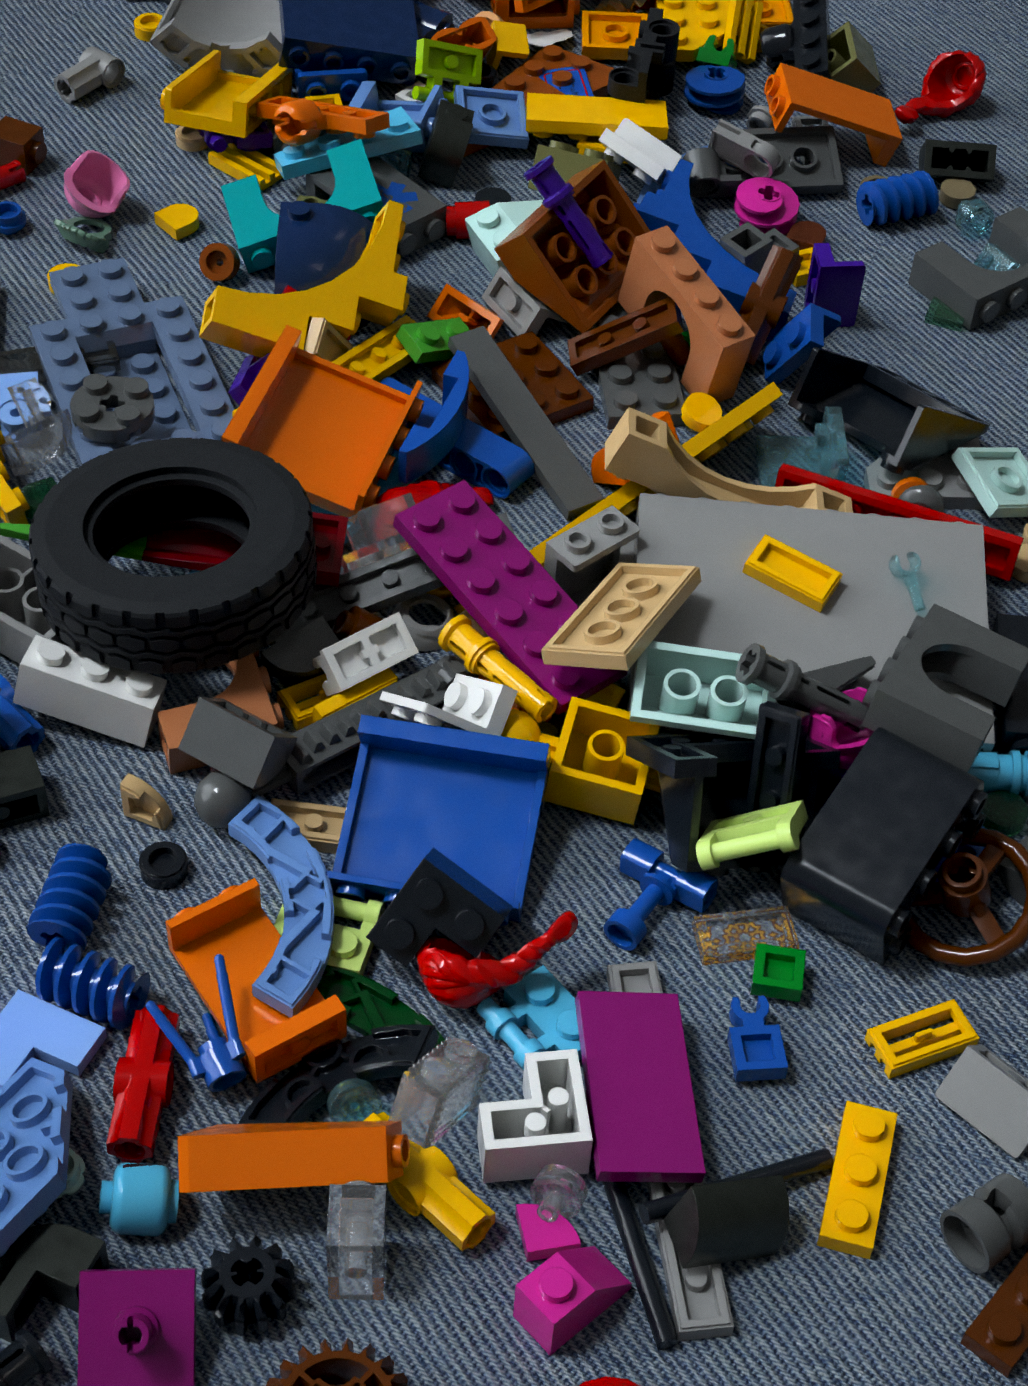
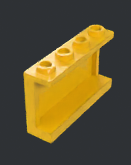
(221, 99)

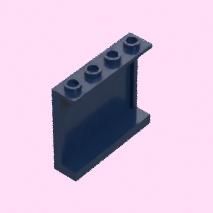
(351, 36)

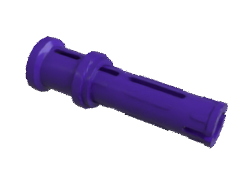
(559, 197)

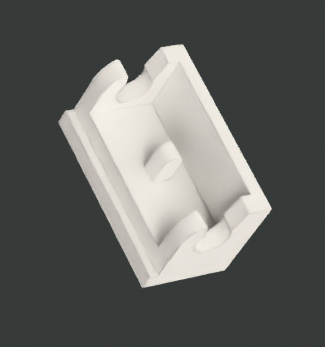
(365, 654)

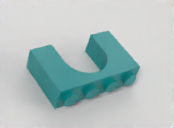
(257, 225)

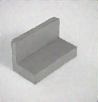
(516, 305)
(989, 1097)

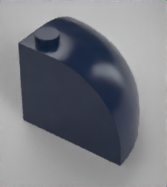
(317, 244)

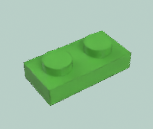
(430, 339)

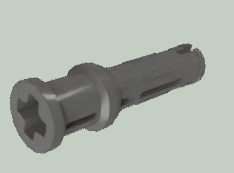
(786, 681)

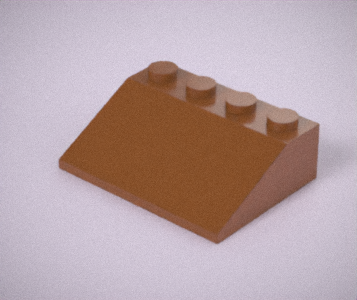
(553, 266)

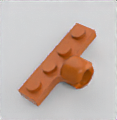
(302, 120)

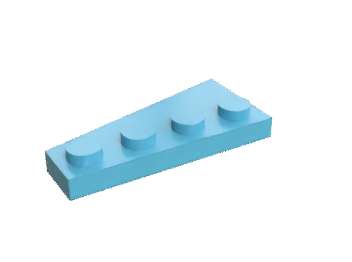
(312, 156)

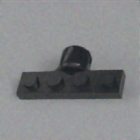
(803, 41)

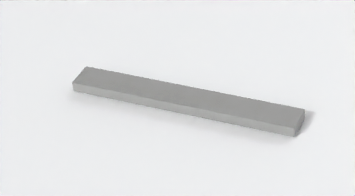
(695, 1293)

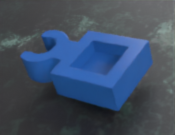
(754, 1047)

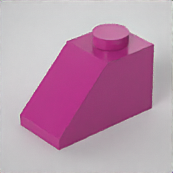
(567, 1295)

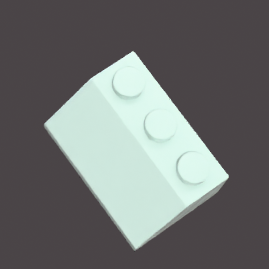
(694, 691)

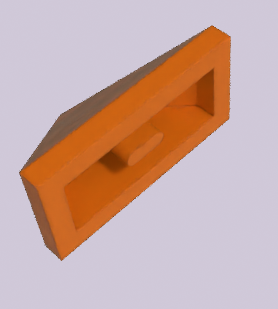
(455, 304)

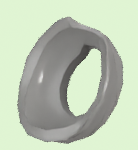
(424, 636)

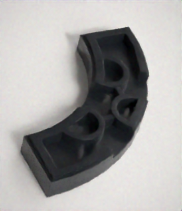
(370, 1058)

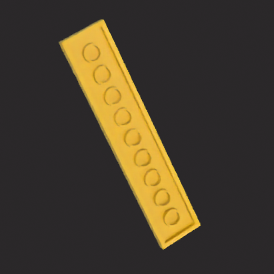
(701, 446)

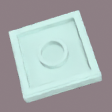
(996, 478)

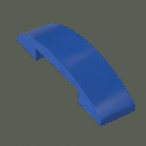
(428, 446)

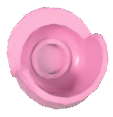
(95, 185)

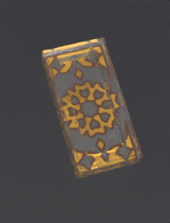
(735, 934)

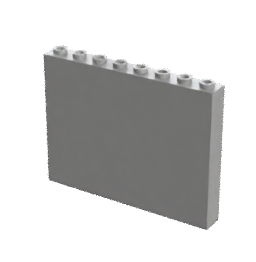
(861, 617)

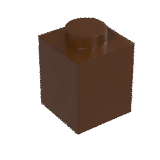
(22, 143)

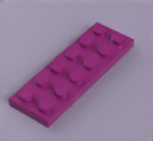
(499, 586)

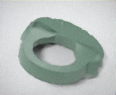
(95, 241)

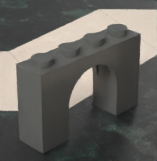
(972, 290)
(947, 650)

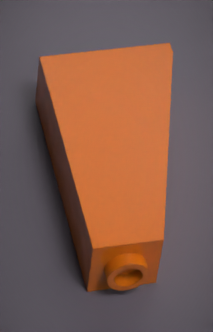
(290, 1155)

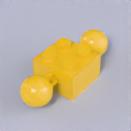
(591, 759)

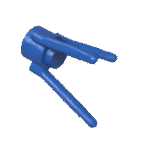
(219, 1058)

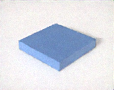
(497, 116)

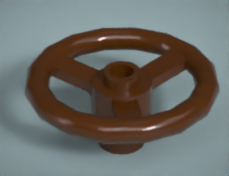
(967, 893)

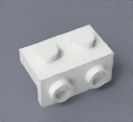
(640, 150)

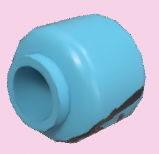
(140, 1199)

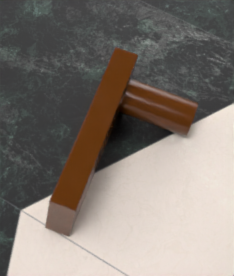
(629, 334)

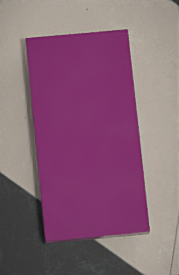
(638, 1088)

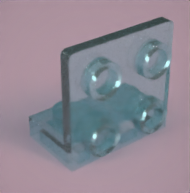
(820, 454)

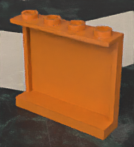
(324, 425)

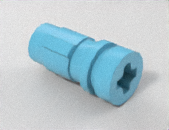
(1002, 771)

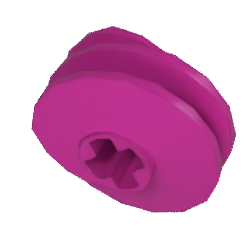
(766, 204)

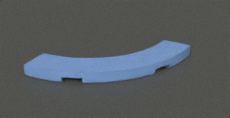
(306, 901)

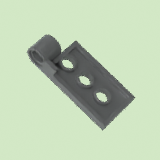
(716, 179)

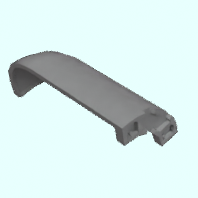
(241, 29)

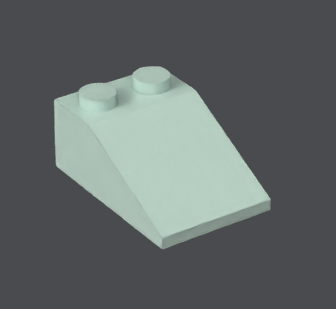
(493, 225)

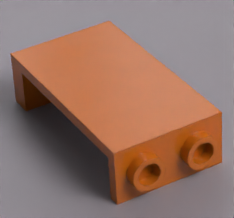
(835, 102)
(247, 939)

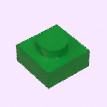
(778, 972)

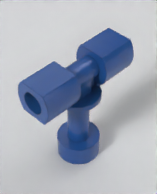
(660, 886)

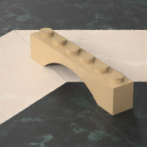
(650, 455)

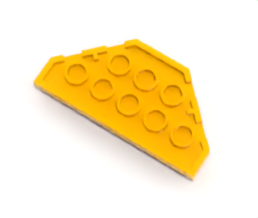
(697, 22)

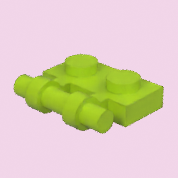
(446, 62)

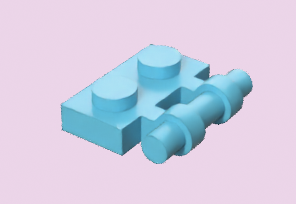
(540, 1005)

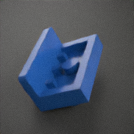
(329, 82)
(795, 341)

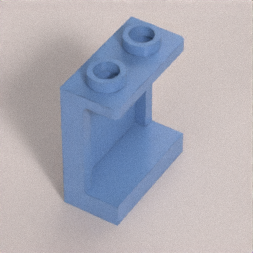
(420, 112)

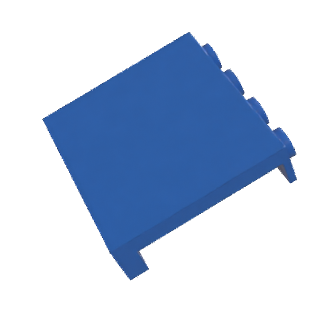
(443, 790)

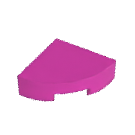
(544, 1238)

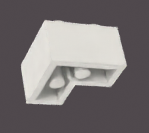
(543, 1127)

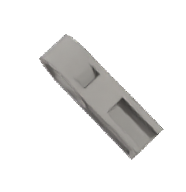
(739, 148)

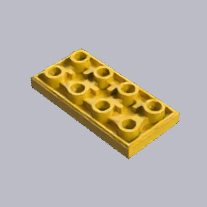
(591, 115)

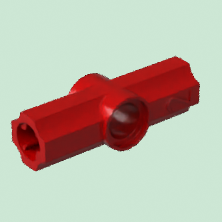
(141, 1088)

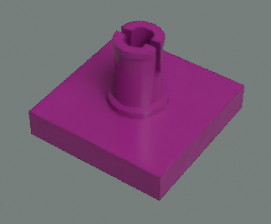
(137, 1327)

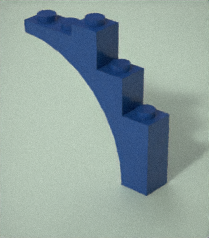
(675, 208)

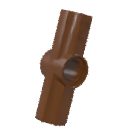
(768, 296)

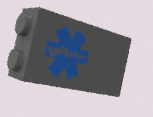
(421, 211)

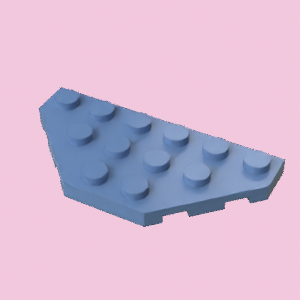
(32, 1145)

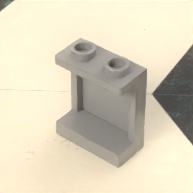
(588, 552)

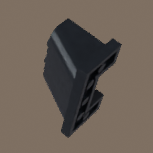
(708, 780)

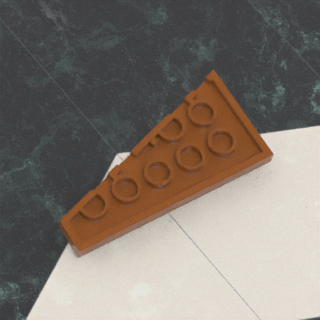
(526, 77)

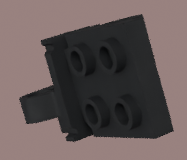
(649, 63)

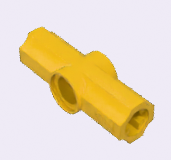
(433, 1189)

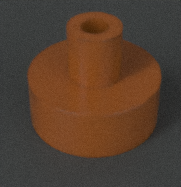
(219, 262)

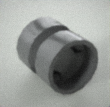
(988, 1224)

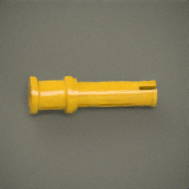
(483, 657)

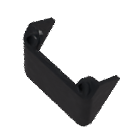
(883, 410)

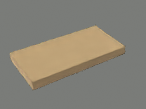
(621, 616)

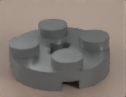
(131, 401)

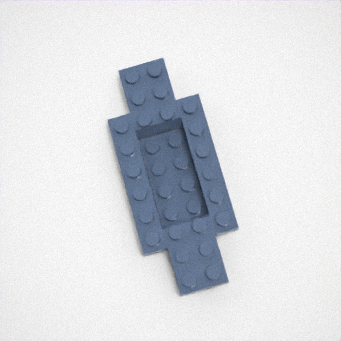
(105, 305)

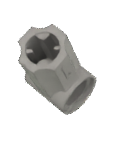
(91, 72)

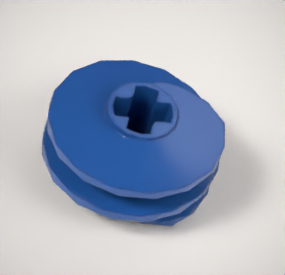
(715, 88)

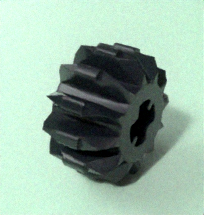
(232, 1287)

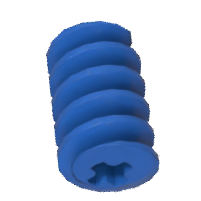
(897, 198)
(70, 896)
(89, 988)

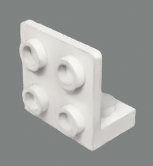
(468, 706)

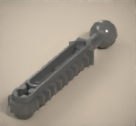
(325, 745)

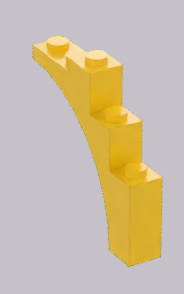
(364, 291)

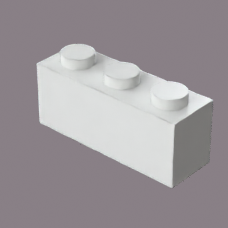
(88, 693)

